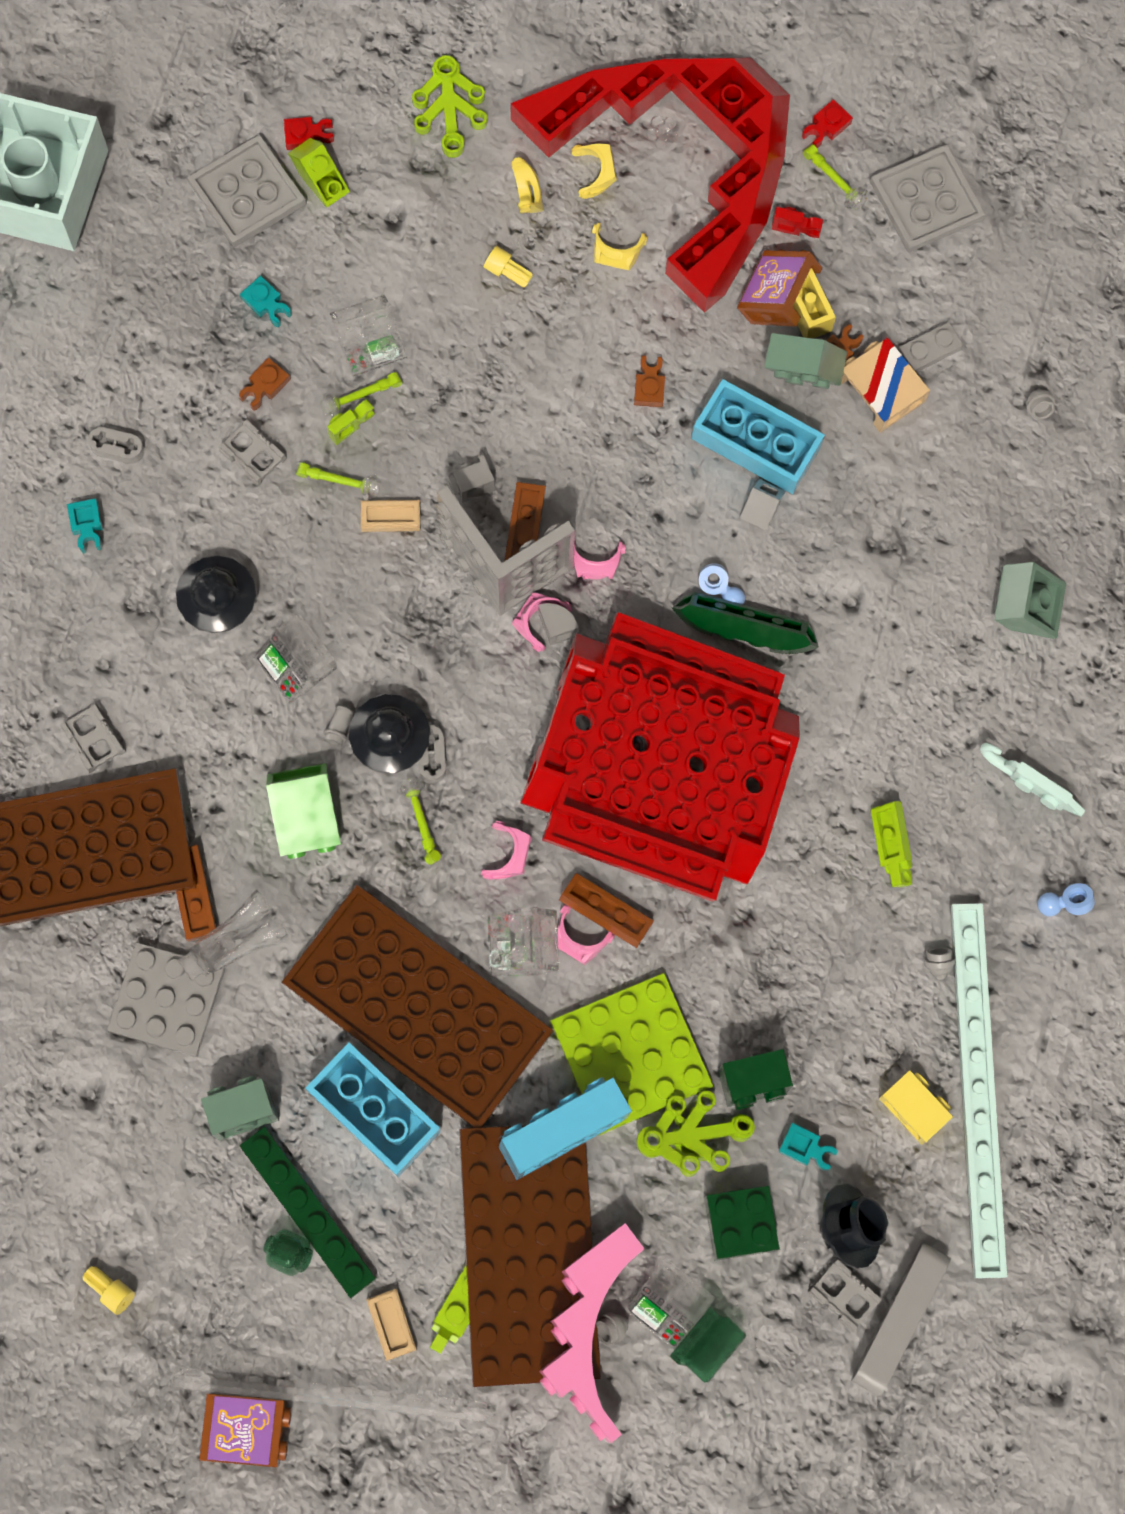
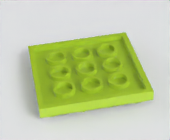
(639, 1043)

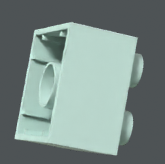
(47, 170)

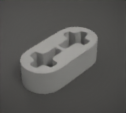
(118, 439)
(438, 753)

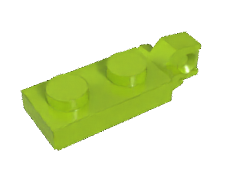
(893, 842)
(453, 1315)

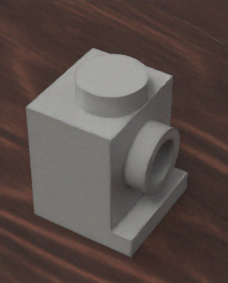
(472, 480)

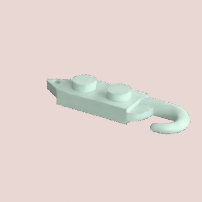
(1032, 781)

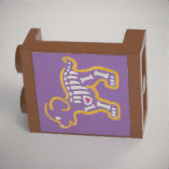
(776, 286)
(244, 1430)

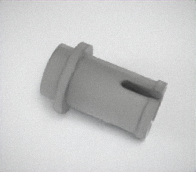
(337, 729)

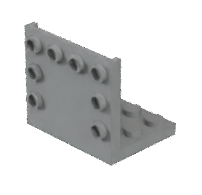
(519, 576)

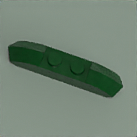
(746, 623)

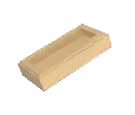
(390, 515)
(391, 1324)

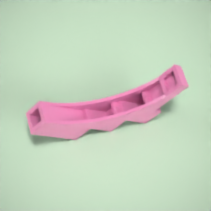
(573, 1370)

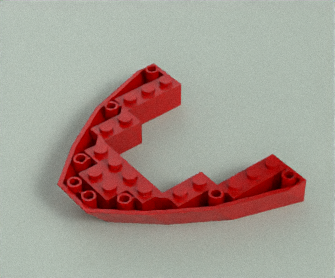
(733, 100)

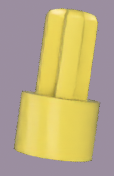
(500, 263)
(114, 1294)

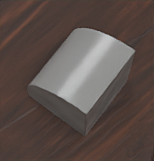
(762, 504)
(557, 623)

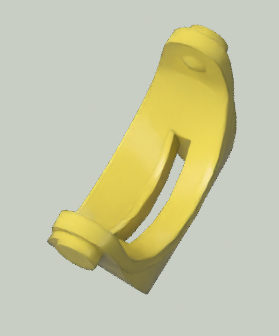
(607, 175)
(524, 177)
(614, 257)

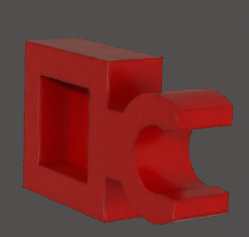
(828, 122)
(301, 129)
(793, 222)

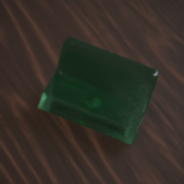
(709, 1344)

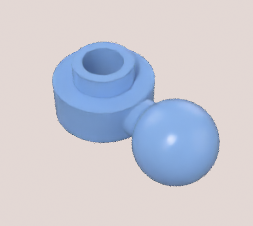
(721, 587)
(1051, 904)

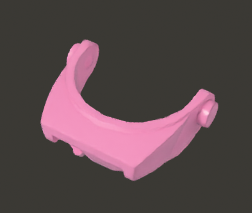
(597, 570)
(530, 607)
(517, 863)
(579, 952)

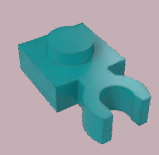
(264, 299)
(84, 520)
(802, 1146)

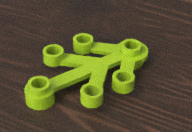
(449, 102)
(690, 1136)

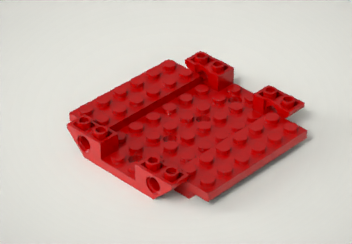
(650, 806)

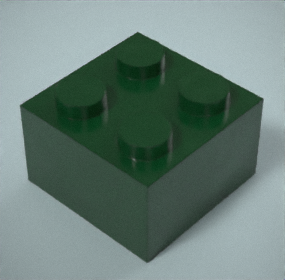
(755, 1079)
(741, 1223)

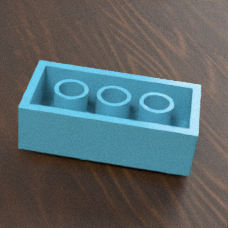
(757, 436)
(373, 1109)
(564, 1128)

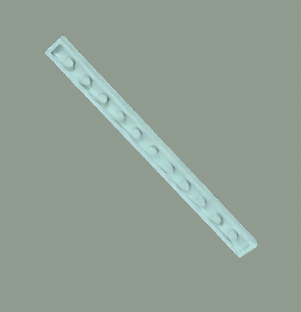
(978, 1092)

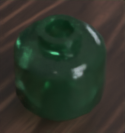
(288, 1252)

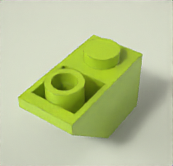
(319, 171)

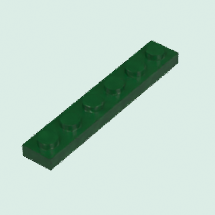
(307, 1212)

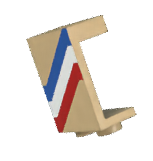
(885, 383)

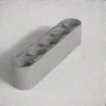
(901, 1319)

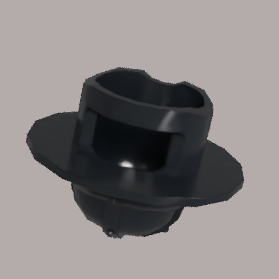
(215, 594)
(389, 733)
(853, 1225)

